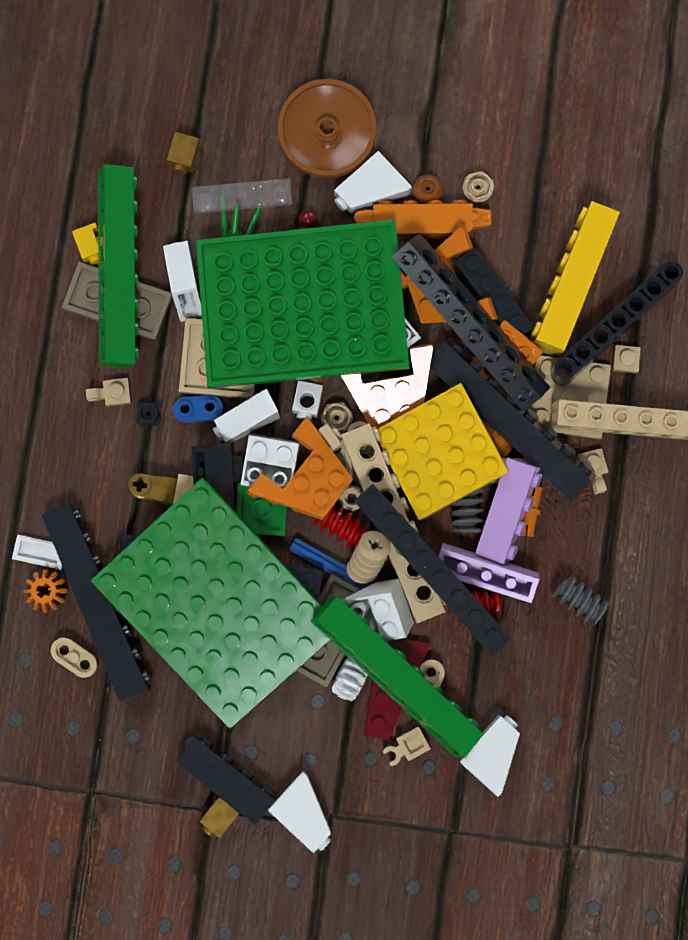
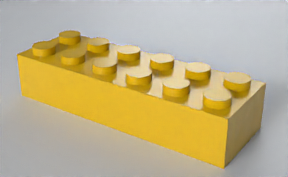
(576, 276)

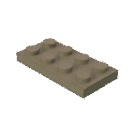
(83, 301)
(325, 661)

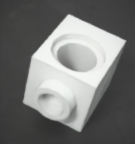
(307, 389)

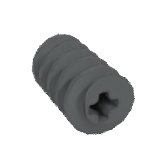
(467, 513)
(581, 599)

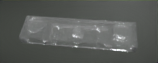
(246, 195)

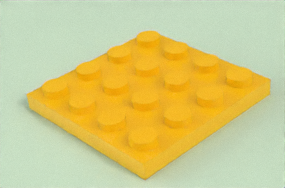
(441, 452)

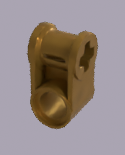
(159, 488)

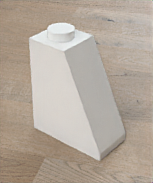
(371, 184)
(183, 280)
(246, 418)
(493, 753)
(302, 813)

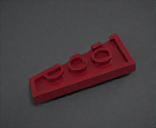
(382, 709)

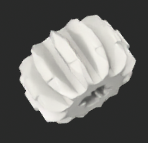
(349, 680)

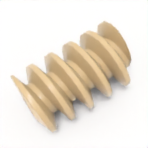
(368, 557)

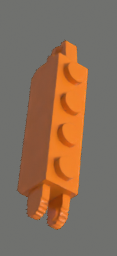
(430, 219)

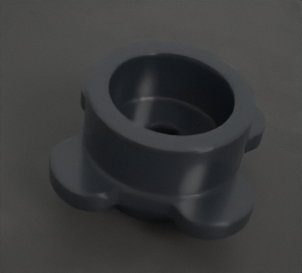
(143, 408)

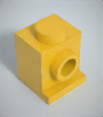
(87, 243)

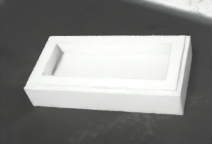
(36, 552)

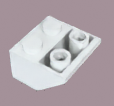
(272, 458)
(384, 608)

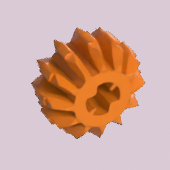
(46, 600)

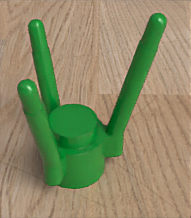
(234, 232)

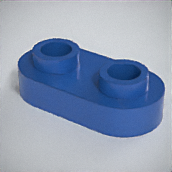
(198, 409)

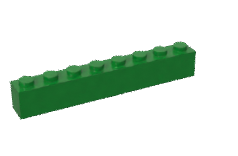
(116, 266)
(397, 677)

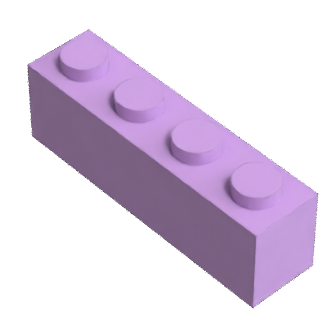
(508, 511)
(489, 574)

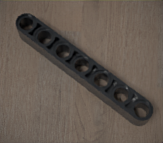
(622, 313)

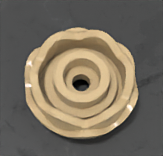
(478, 179)
(337, 409)

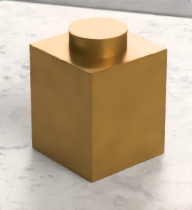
(183, 153)
(218, 818)

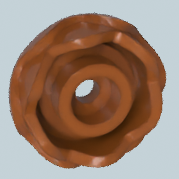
(427, 180)

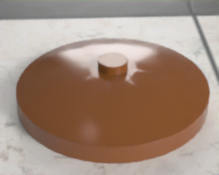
(327, 128)

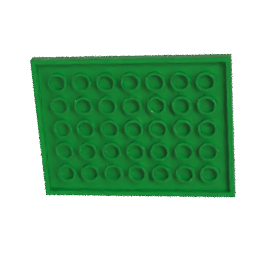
(302, 304)
(214, 602)

